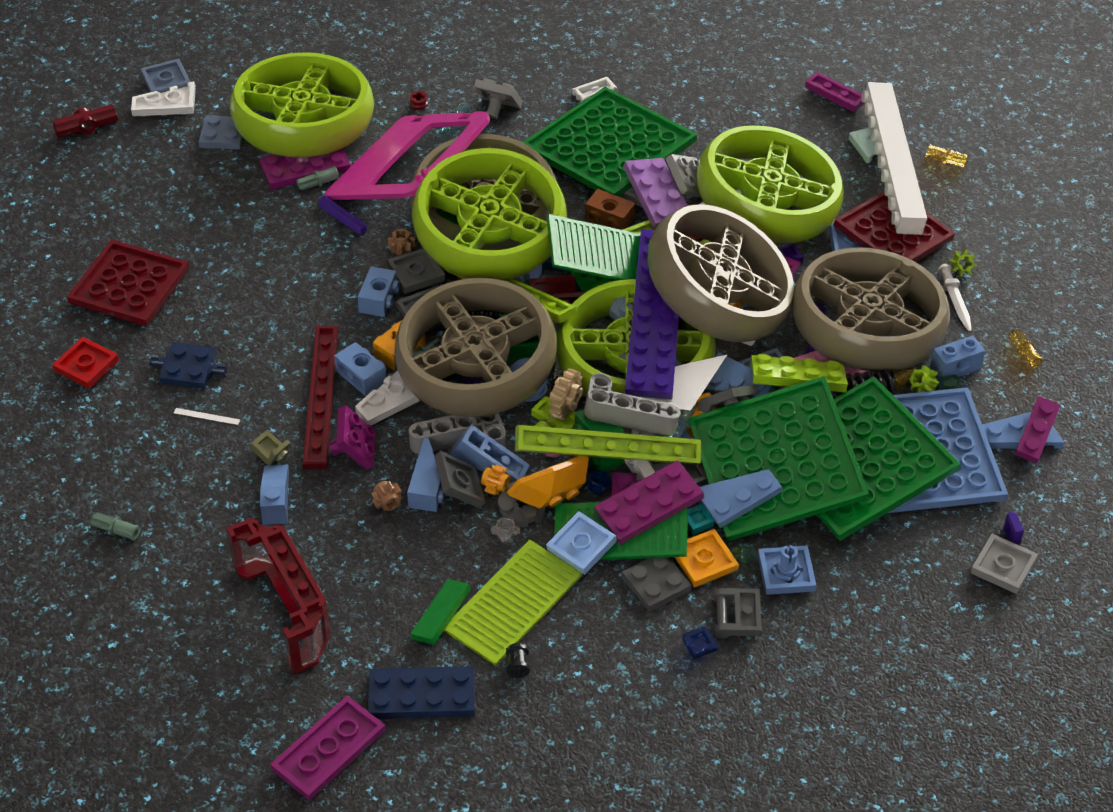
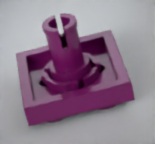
(354, 438)

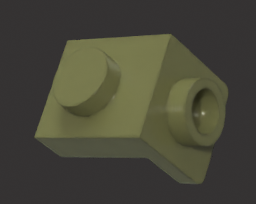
(270, 448)

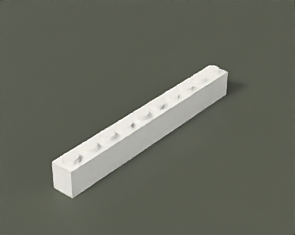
(894, 159)

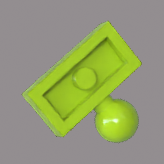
(542, 412)

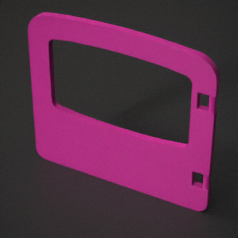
(362, 176)

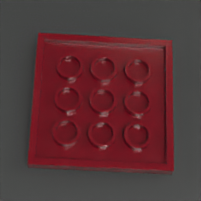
(872, 228)
(128, 282)

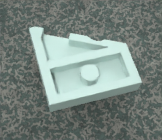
(862, 142)

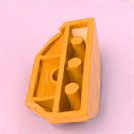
(551, 484)

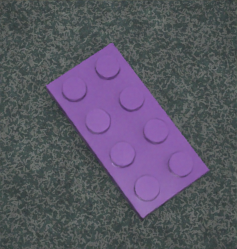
(654, 188)

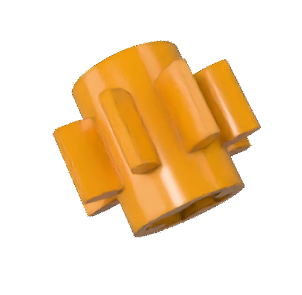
(495, 479)

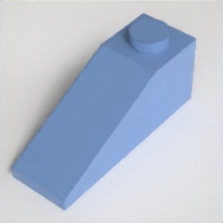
(485, 452)
(425, 486)
(274, 494)

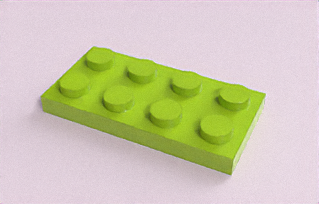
(790, 371)

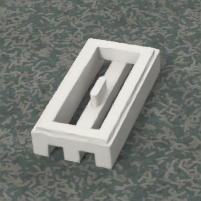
(585, 91)

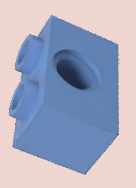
(378, 291)
(958, 357)
(360, 368)

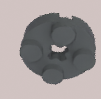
(522, 516)

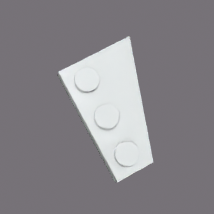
(166, 103)
(386, 400)

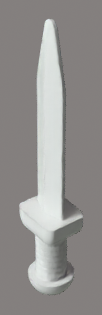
(951, 285)

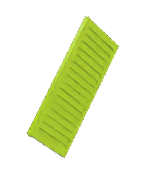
(512, 602)

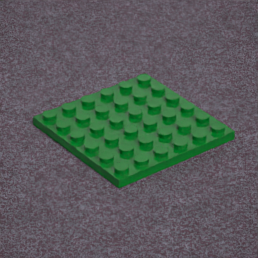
(603, 134)
(793, 436)
(893, 455)

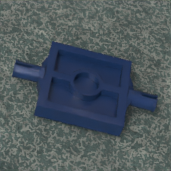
(188, 365)

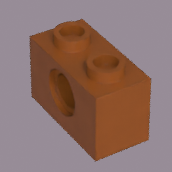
(609, 210)

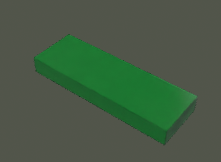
(440, 611)

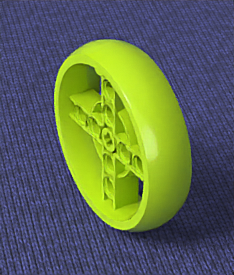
(306, 113)
(771, 181)
(487, 213)
(608, 344)

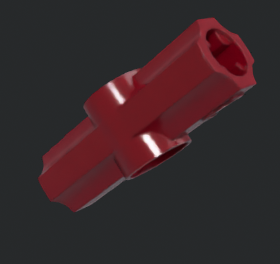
(85, 121)

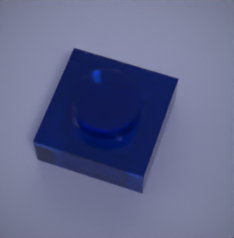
(699, 642)

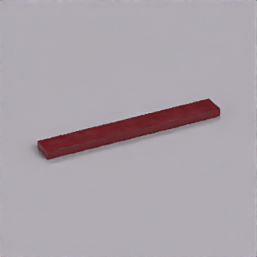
(320, 398)

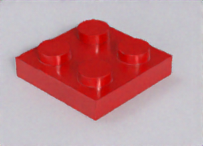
(85, 362)

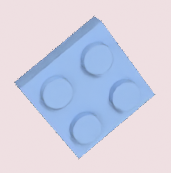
(581, 542)

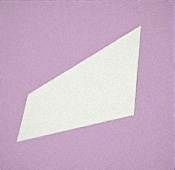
(691, 381)

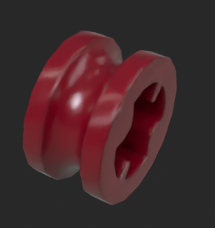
(418, 100)

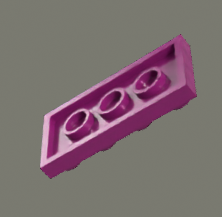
(285, 170)
(649, 502)
(328, 748)

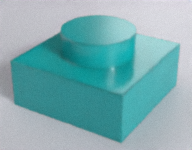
(699, 519)

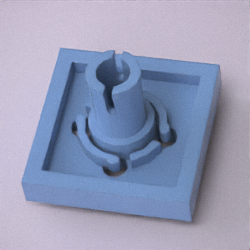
(786, 566)

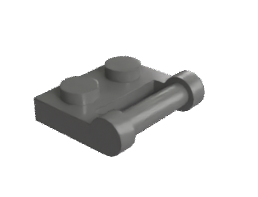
(727, 398)
(746, 612)

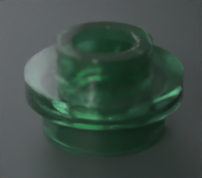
(744, 554)

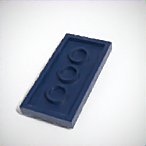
(421, 692)

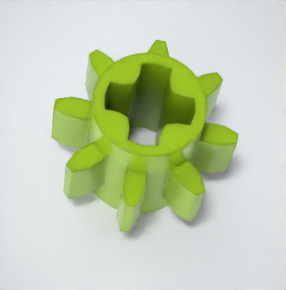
(964, 257)
(923, 380)

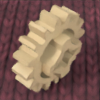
(566, 394)

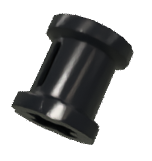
(517, 660)

